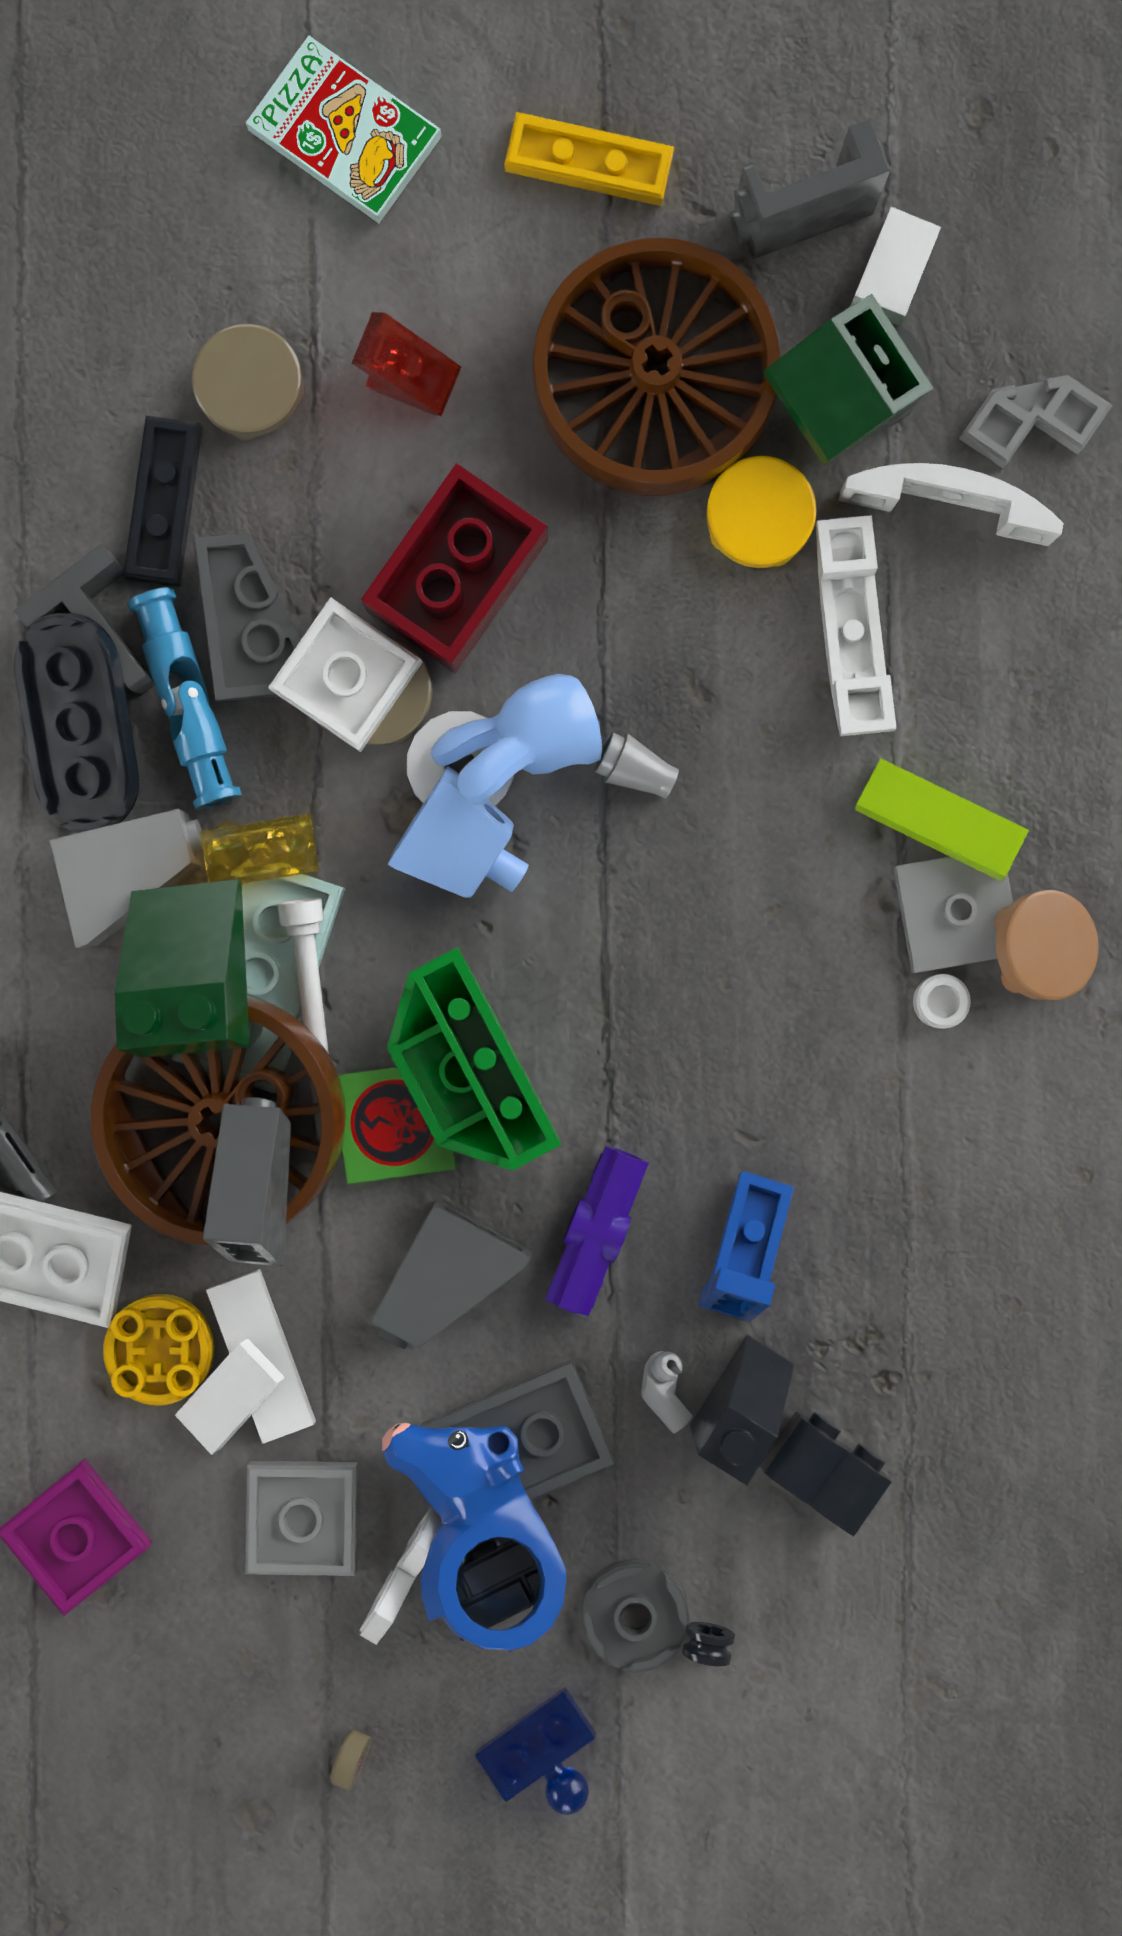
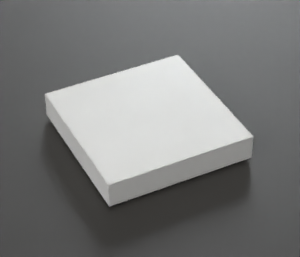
(345, 674)

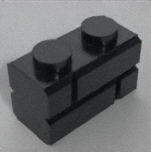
(497, 1581)

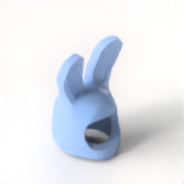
(537, 730)

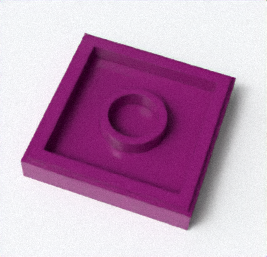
(74, 1537)

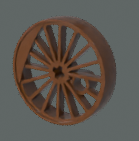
(637, 347)
(132, 1166)

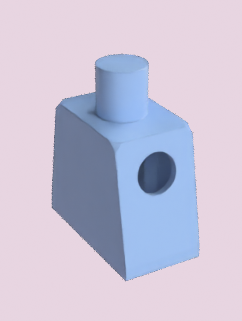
(458, 842)

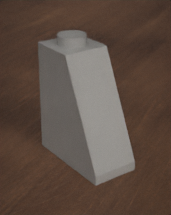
(109, 862)

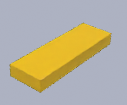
(589, 159)

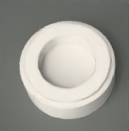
(941, 1001)

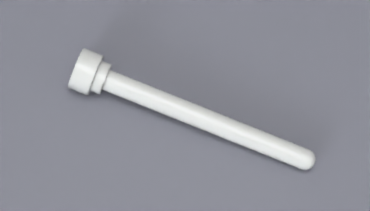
(301, 923)

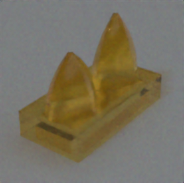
(260, 849)

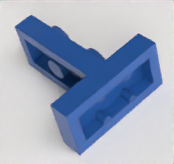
(748, 1249)

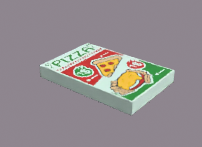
(343, 129)

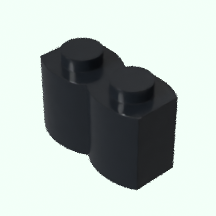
(825, 1472)

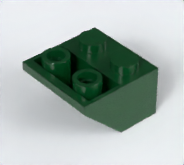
(848, 379)

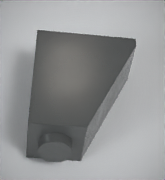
(250, 1184)
(445, 1276)

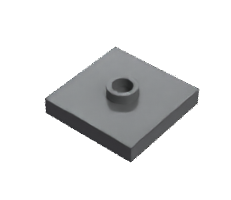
(949, 912)

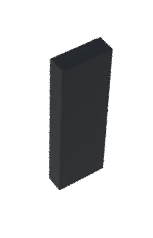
(162, 501)

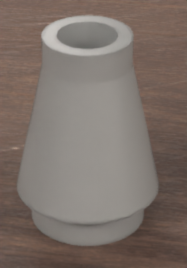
(634, 766)

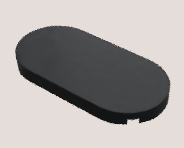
(76, 721)

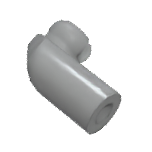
(659, 1390)

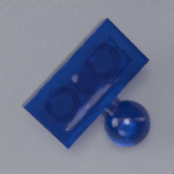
(537, 1748)

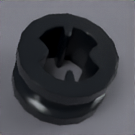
(708, 1644)

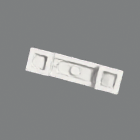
(1020, 513)
(853, 626)

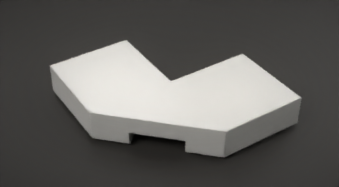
(401, 1579)

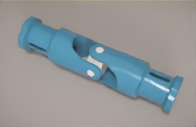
(192, 721)

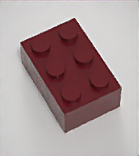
(455, 568)

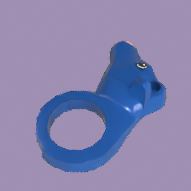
(478, 1493)

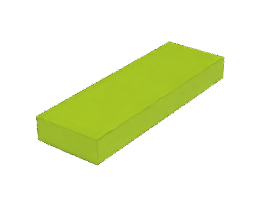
(941, 820)

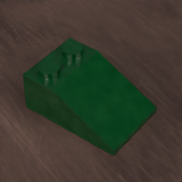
(183, 971)

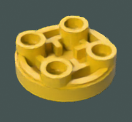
(761, 512)
(158, 1349)

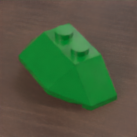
(466, 1068)

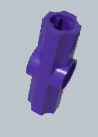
(596, 1230)

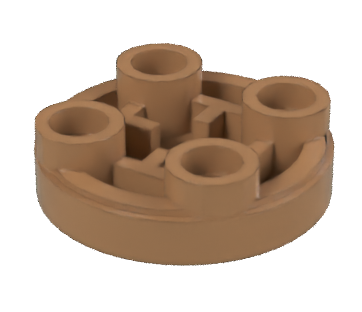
(1045, 945)

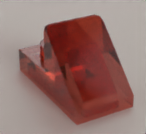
(405, 365)

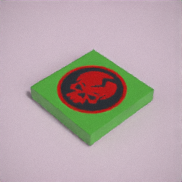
(386, 1130)

